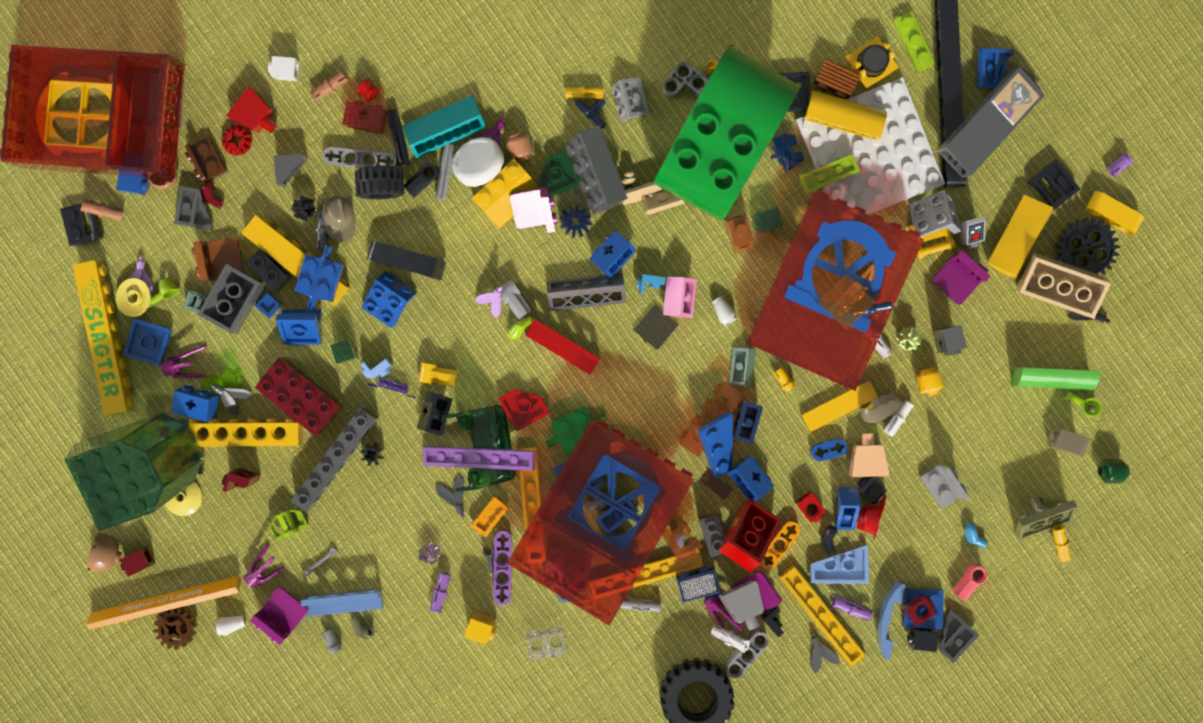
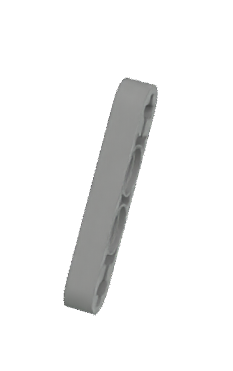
(360, 157)

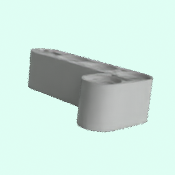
(687, 81)

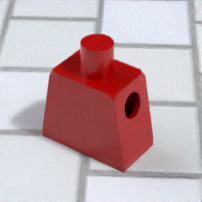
(252, 112)

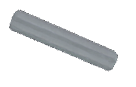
(445, 170)

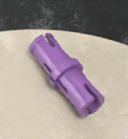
(440, 592)
(852, 608)

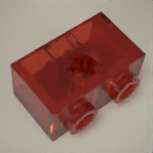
(353, 117)

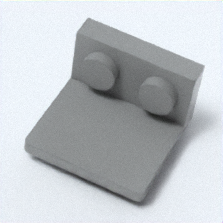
(934, 214)
(943, 485)

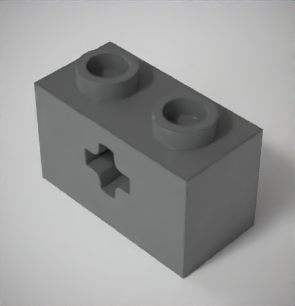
(949, 340)
(712, 533)

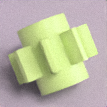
(909, 338)

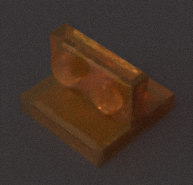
(846, 302)

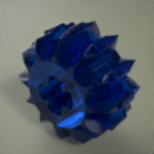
(576, 228)

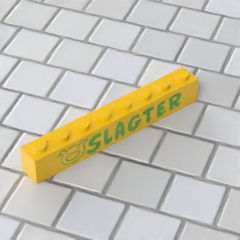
(103, 337)

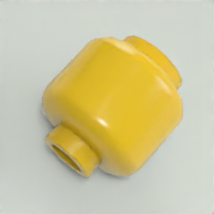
(930, 381)

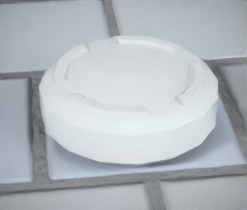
(478, 161)

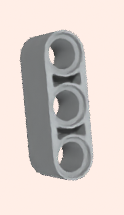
(745, 662)

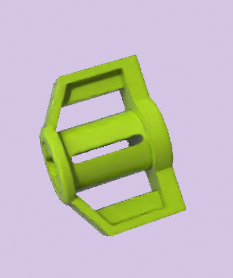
(287, 532)

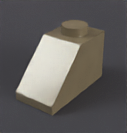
(1068, 442)

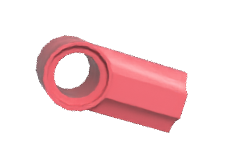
(968, 583)

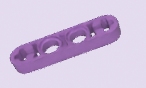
(502, 567)

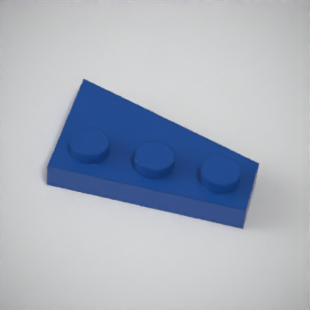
(718, 443)

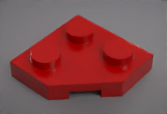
(523, 408)

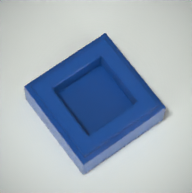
(268, 305)

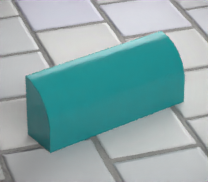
(444, 126)

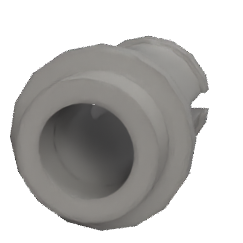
(331, 641)

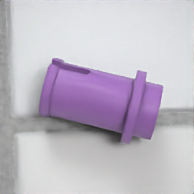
(1119, 165)

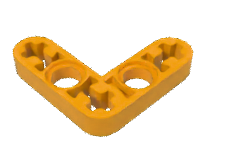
(778, 554)

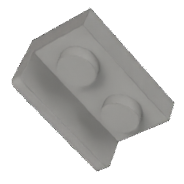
(630, 98)

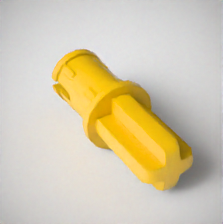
(584, 92)
(1061, 542)

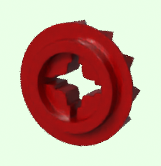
(244, 144)

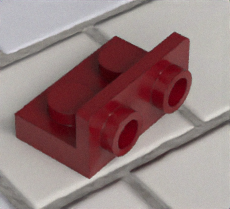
(239, 478)

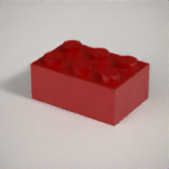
(750, 535)

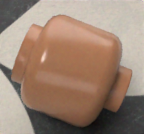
(519, 146)

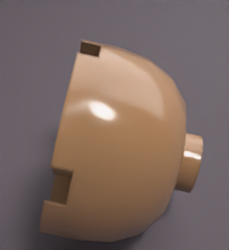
(103, 554)

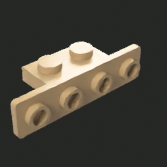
(653, 198)

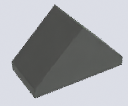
(287, 166)

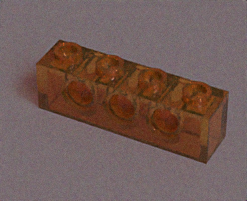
(732, 399)
(683, 553)

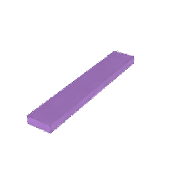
(479, 458)

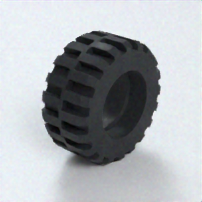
(696, 671)

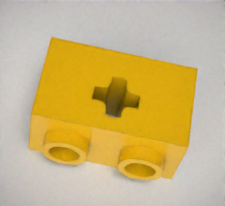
(481, 628)

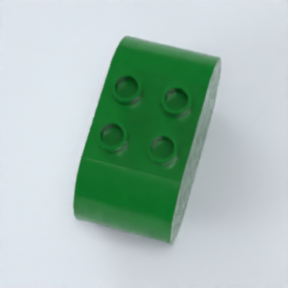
(726, 133)

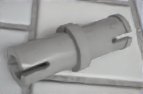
(642, 604)

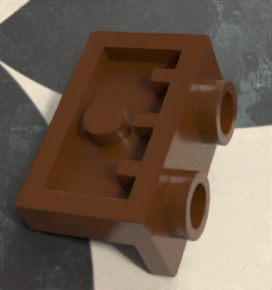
(205, 159)

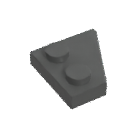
(192, 209)
(955, 636)

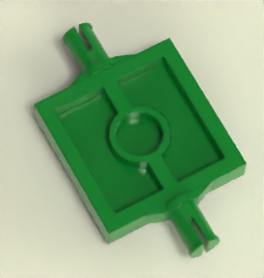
(570, 428)

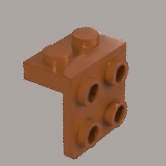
(214, 255)

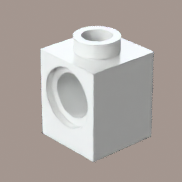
(284, 68)

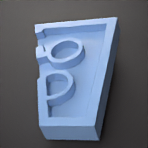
(846, 568)

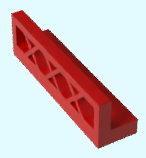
(562, 346)

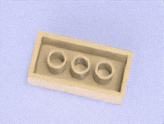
(1063, 285)

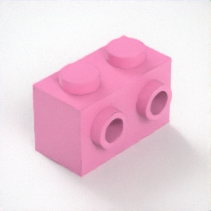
(679, 295)

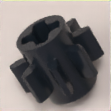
(303, 208)
(373, 459)

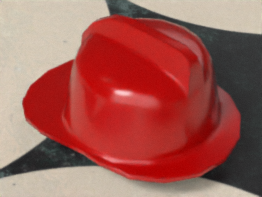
(870, 516)

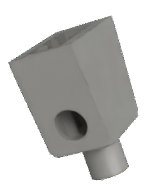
(744, 603)

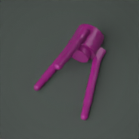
(174, 367)
(255, 575)
(714, 604)

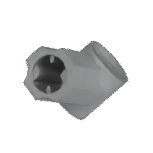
(512, 296)

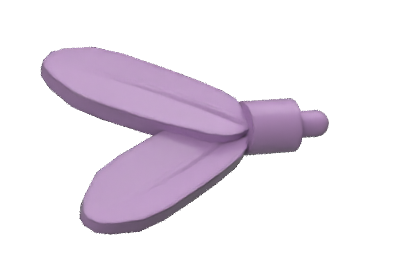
(141, 274)
(494, 298)

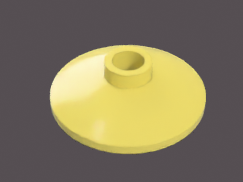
(127, 294)
(190, 503)

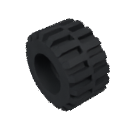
(379, 182)

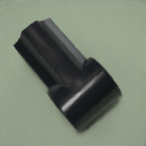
(420, 181)

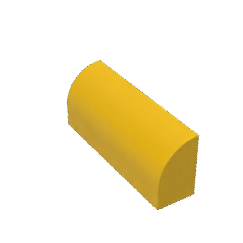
(845, 115)
(1020, 236)

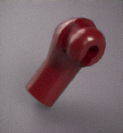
(207, 191)

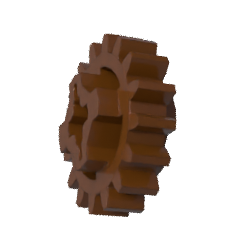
(168, 624)

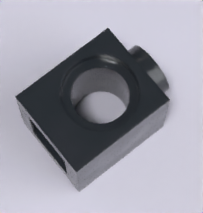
(923, 639)

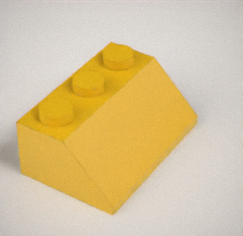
(495, 195)

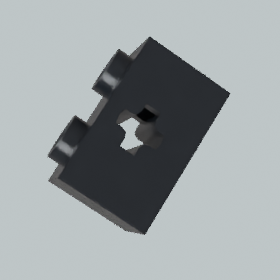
(269, 270)
(430, 417)

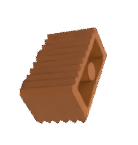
(836, 79)

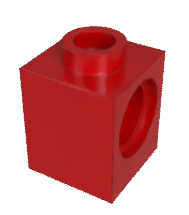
(804, 501)

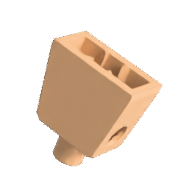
(868, 458)

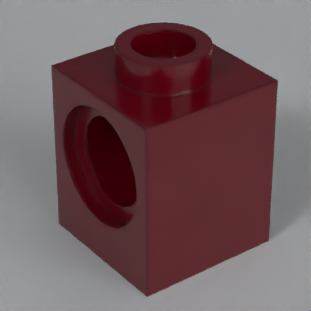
(136, 562)
(911, 609)

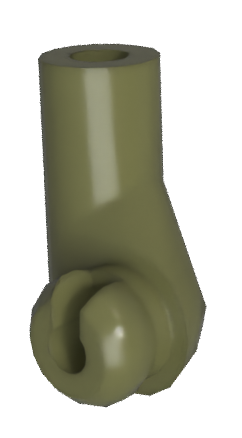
(361, 630)

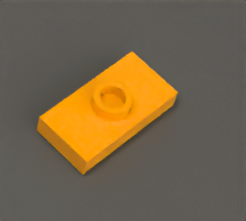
(490, 516)

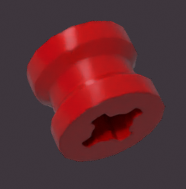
(368, 90)

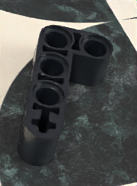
(406, 260)

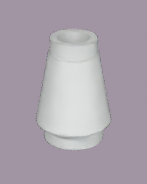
(724, 312)
(227, 625)

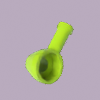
(167, 289)
(1090, 402)

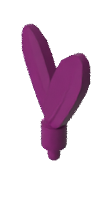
(494, 132)

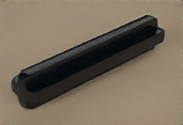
(397, 136)

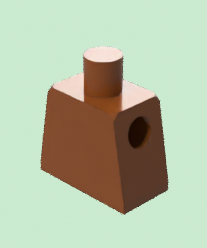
(739, 233)

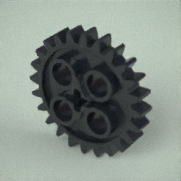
(1082, 232)

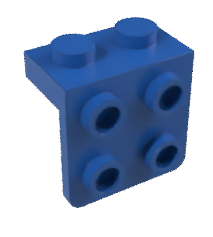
(388, 299)

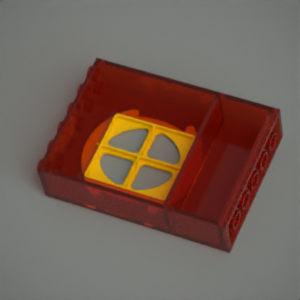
(142, 116)

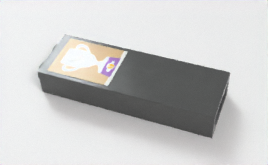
(991, 122)

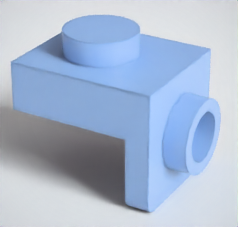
(381, 369)

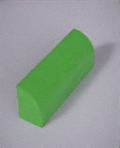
(1055, 378)

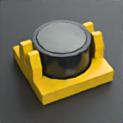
(873, 61)

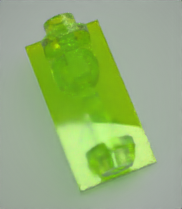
(227, 377)

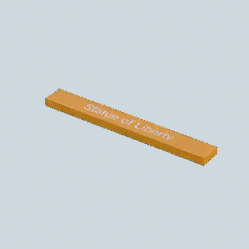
(163, 602)

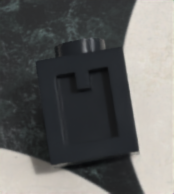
(871, 489)
(774, 624)

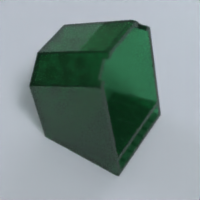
(134, 468)

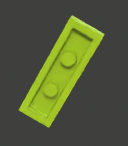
(914, 41)
(829, 174)

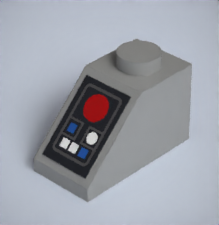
(972, 232)

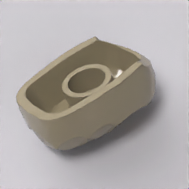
(881, 408)

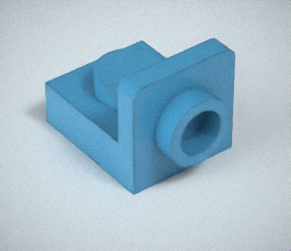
(654, 282)

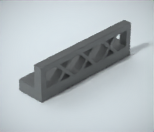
(586, 288)

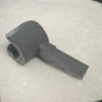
(489, 559)

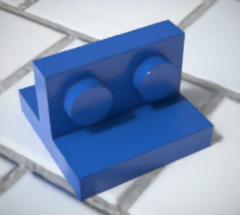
(300, 326)

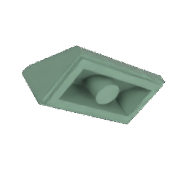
(742, 367)

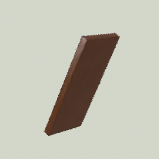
(716, 485)

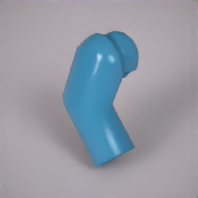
(972, 535)

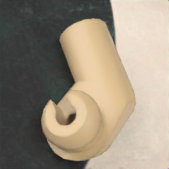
(629, 178)

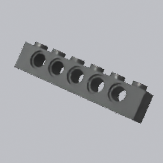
(334, 459)

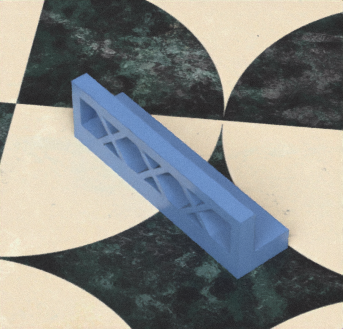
(343, 602)

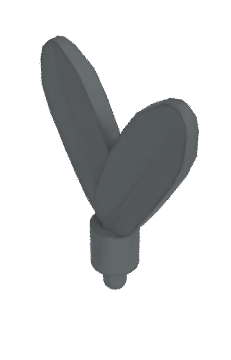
(227, 395)
(455, 498)
(820, 650)

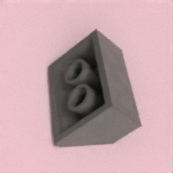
(231, 299)

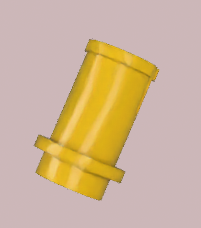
(784, 379)

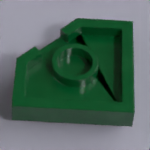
(558, 174)

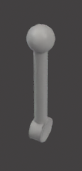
(307, 571)

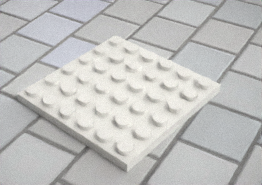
(890, 168)

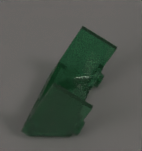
(487, 430)

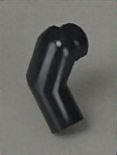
(827, 537)

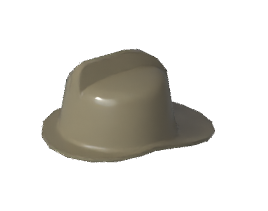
(339, 218)

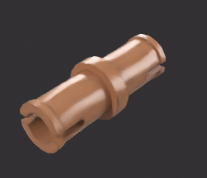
(329, 86)
(101, 210)

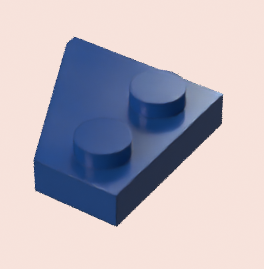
(992, 66)

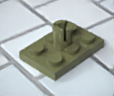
(1044, 518)

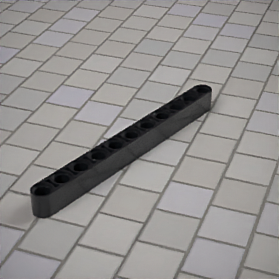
(949, 79)

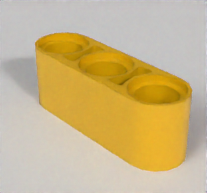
(1114, 213)

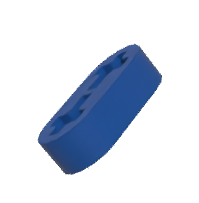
(830, 453)

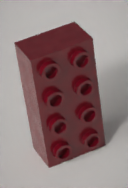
(298, 396)

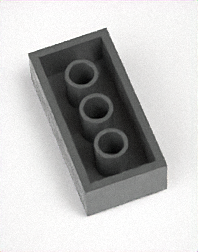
(596, 170)

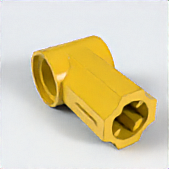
(433, 374)

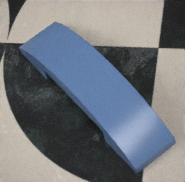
(895, 594)

